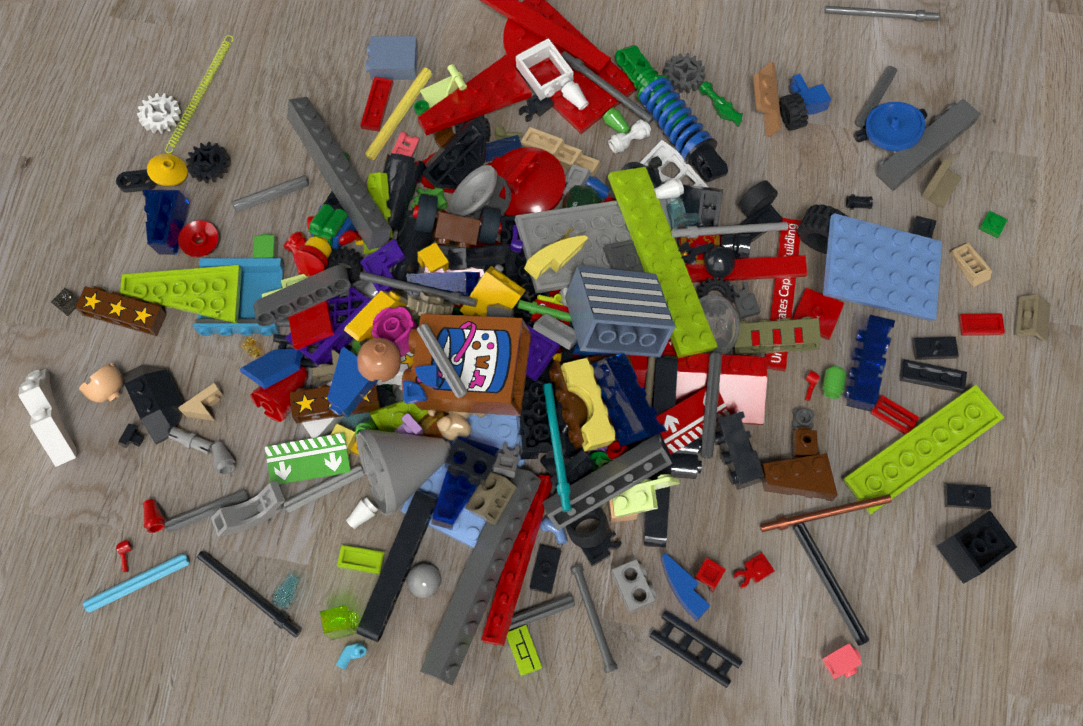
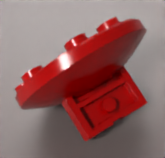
(534, 180)

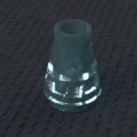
(285, 592)

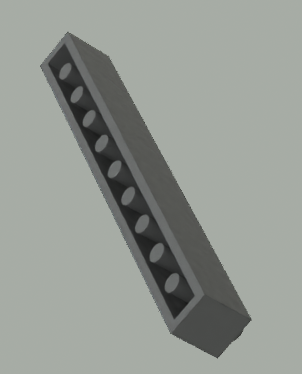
(338, 173)
(479, 583)

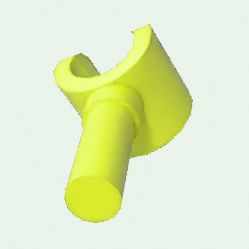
(557, 298)

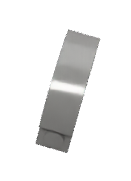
(249, 513)

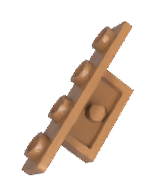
(767, 98)

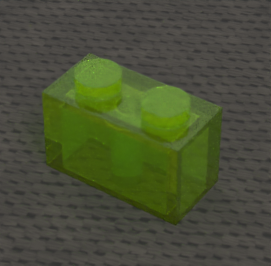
(339, 622)

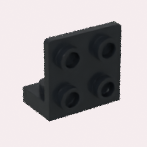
(575, 461)

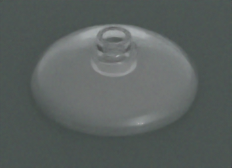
(721, 312)

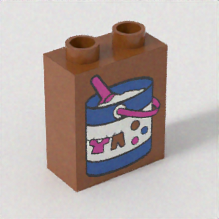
(487, 357)

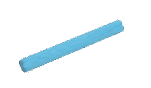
(135, 583)

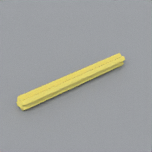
(398, 114)

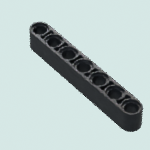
(397, 566)

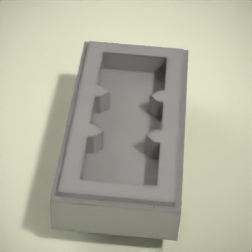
(556, 331)

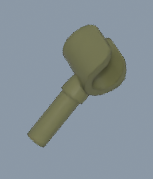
(501, 134)

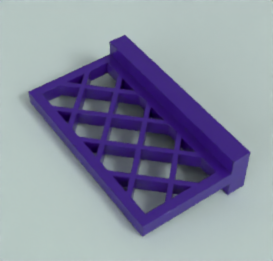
(341, 338)

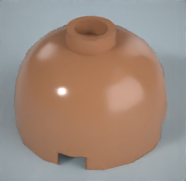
(379, 360)

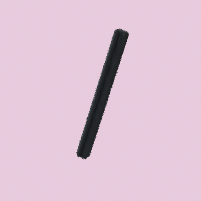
(831, 584)

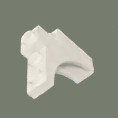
(45, 417)

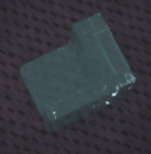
(678, 215)

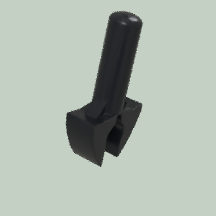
(686, 248)

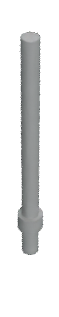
(694, 232)

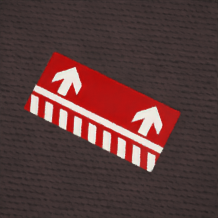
(686, 420)

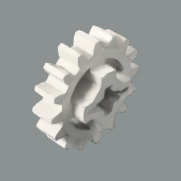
(159, 113)

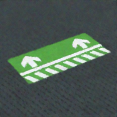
(307, 459)

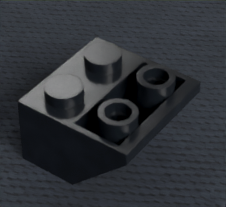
(705, 202)

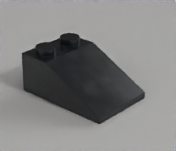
(976, 547)

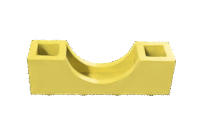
(580, 380)

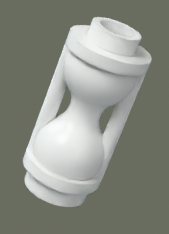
(621, 141)

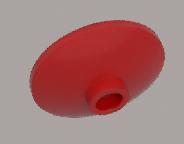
(195, 232)

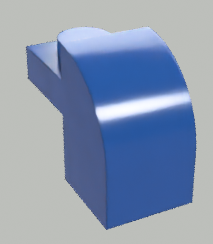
(816, 98)

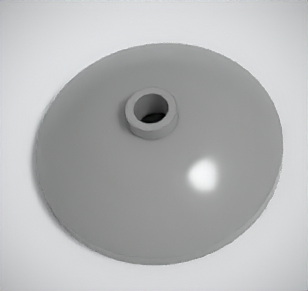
(474, 191)

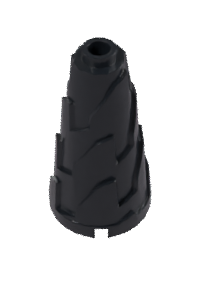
(402, 181)
(411, 243)

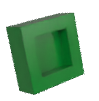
(993, 224)

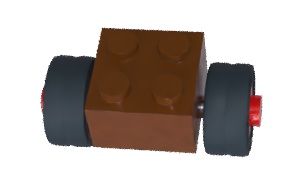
(454, 228)

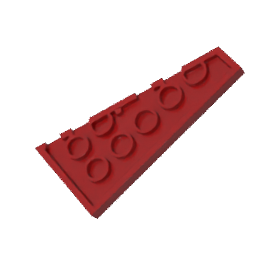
(486, 92)

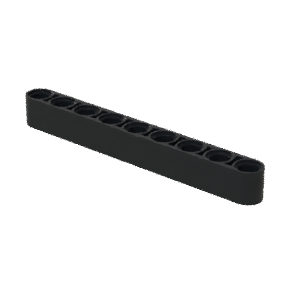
(664, 398)

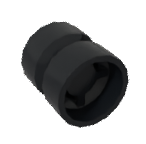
(737, 244)

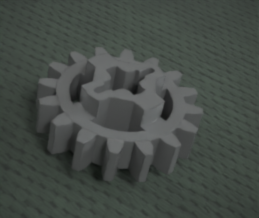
(685, 72)

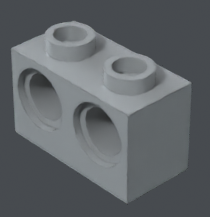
(628, 588)

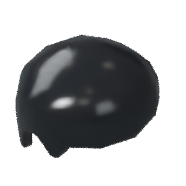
(719, 261)

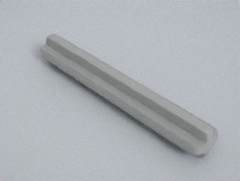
(442, 361)
(323, 488)

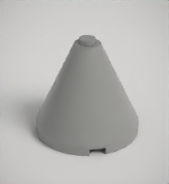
(398, 464)

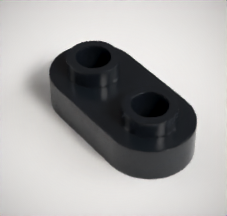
(138, 181)

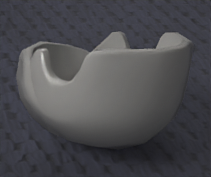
(423, 580)

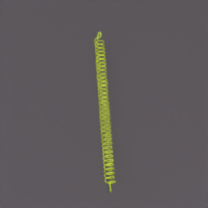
(198, 101)

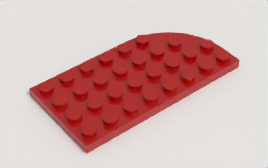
(518, 39)

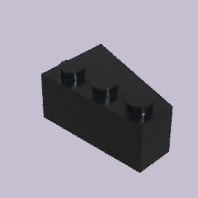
(738, 451)

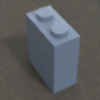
(392, 57)

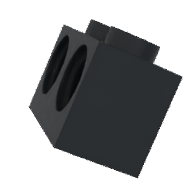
(473, 457)

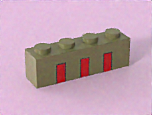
(778, 336)

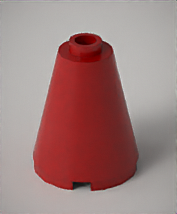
(277, 397)

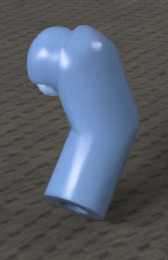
(560, 535)

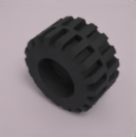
(815, 226)

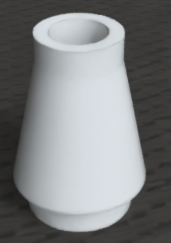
(573, 93)
(670, 189)
(364, 511)

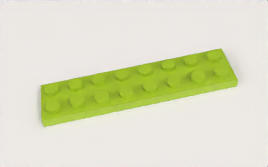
(924, 447)

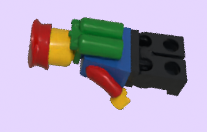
(328, 230)

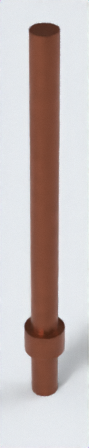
(782, 522)

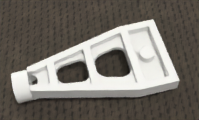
(669, 154)

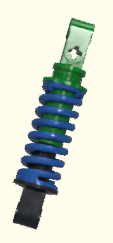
(672, 114)

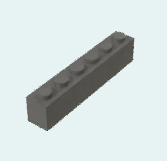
(936, 138)
(609, 482)

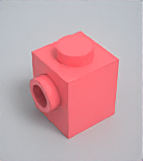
(843, 661)

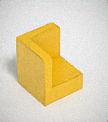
(433, 258)

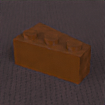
(801, 476)

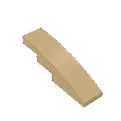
(564, 153)

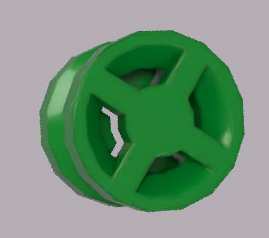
(600, 459)

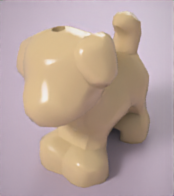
(454, 424)

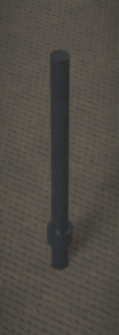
(280, 619)

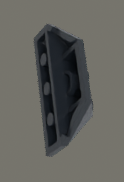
(457, 157)
(154, 399)

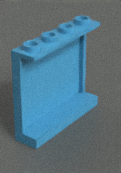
(257, 277)

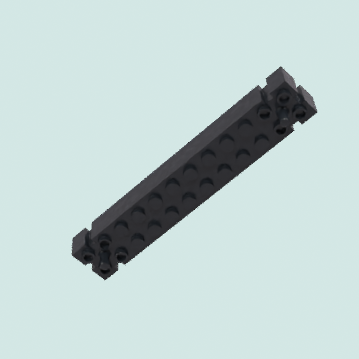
(533, 422)

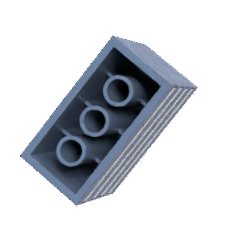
(619, 312)

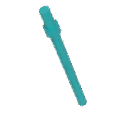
(563, 487)

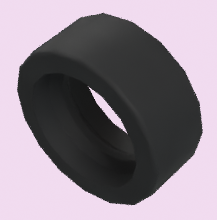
(758, 198)
(593, 538)

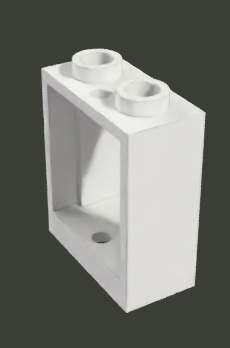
(537, 54)

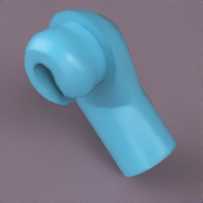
(351, 652)

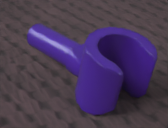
(516, 245)

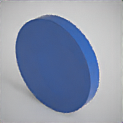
(895, 126)

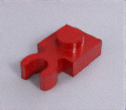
(756, 569)

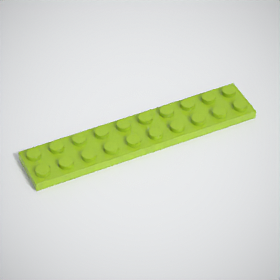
(661, 257)

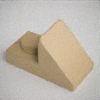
(197, 405)

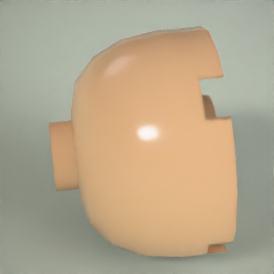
(103, 384)

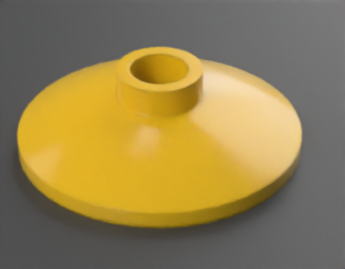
(164, 175)

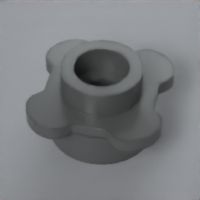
(803, 413)

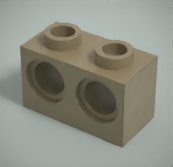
(491, 499)

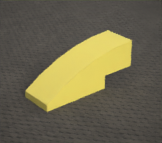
(554, 255)

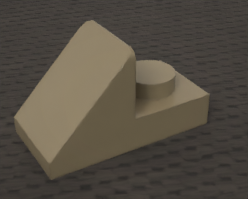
(325, 371)

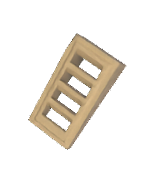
(976, 276)

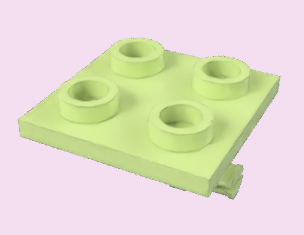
(441, 89)

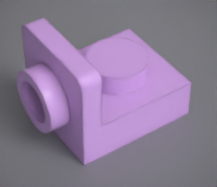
(409, 426)

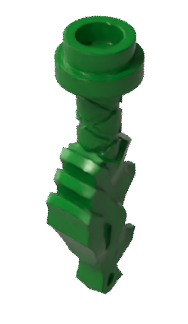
(723, 108)

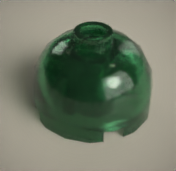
(580, 196)

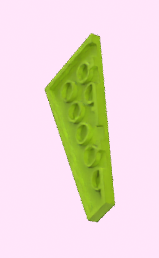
(200, 291)

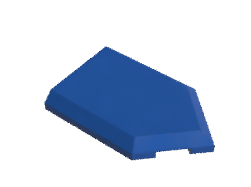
(273, 366)

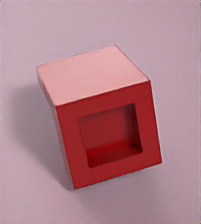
(710, 574)

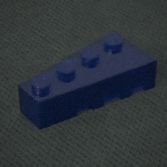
(868, 363)

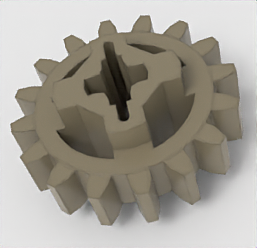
(429, 304)

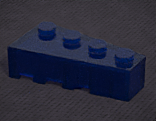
(626, 400)
(457, 490)

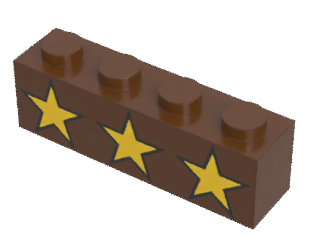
(121, 311)
(314, 405)

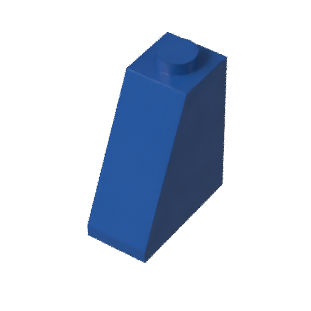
(347, 385)

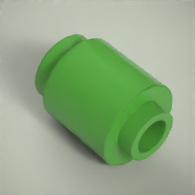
(834, 382)

